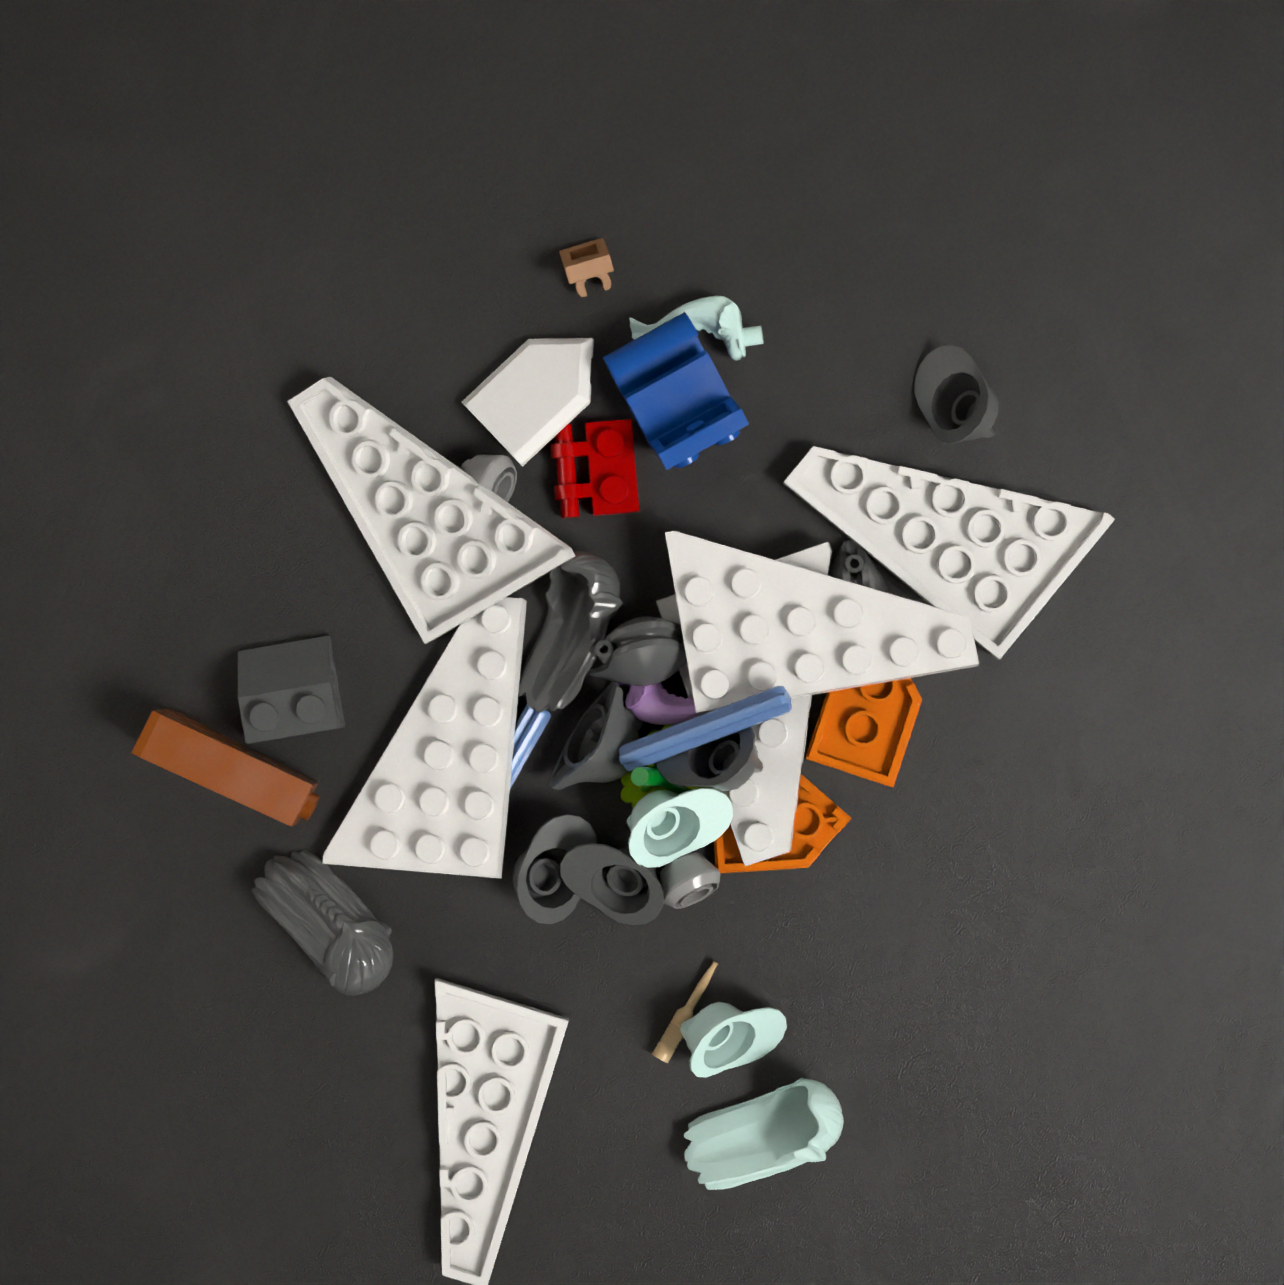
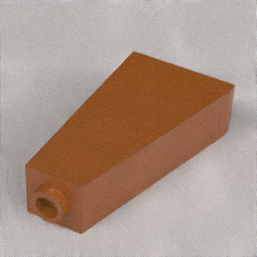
(226, 767)

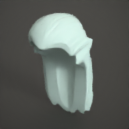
(764, 1135)

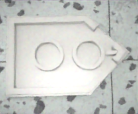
(534, 394)

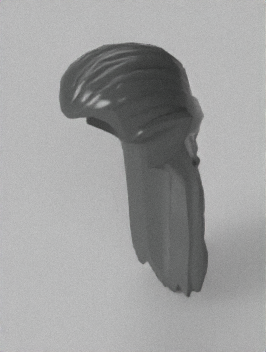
(580, 605)
(326, 921)

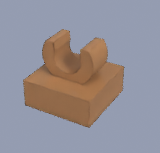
(586, 262)

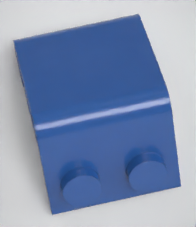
(675, 392)

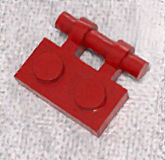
(610, 467)

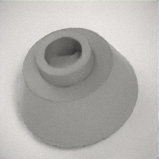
(493, 473)
(688, 880)

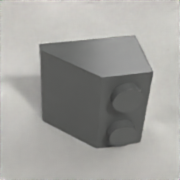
(288, 690)

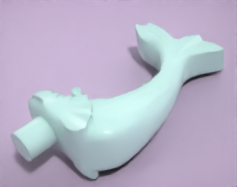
(716, 316)

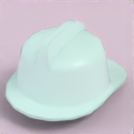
(675, 824)
(728, 1038)

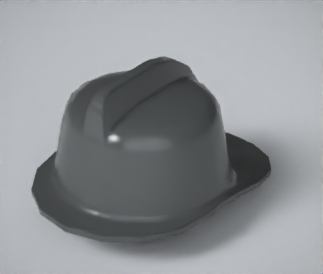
(955, 396)
(718, 764)
(537, 870)
(613, 882)

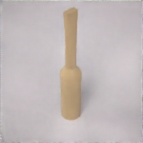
(672, 1035)

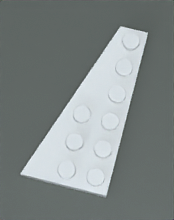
(490, 1096)

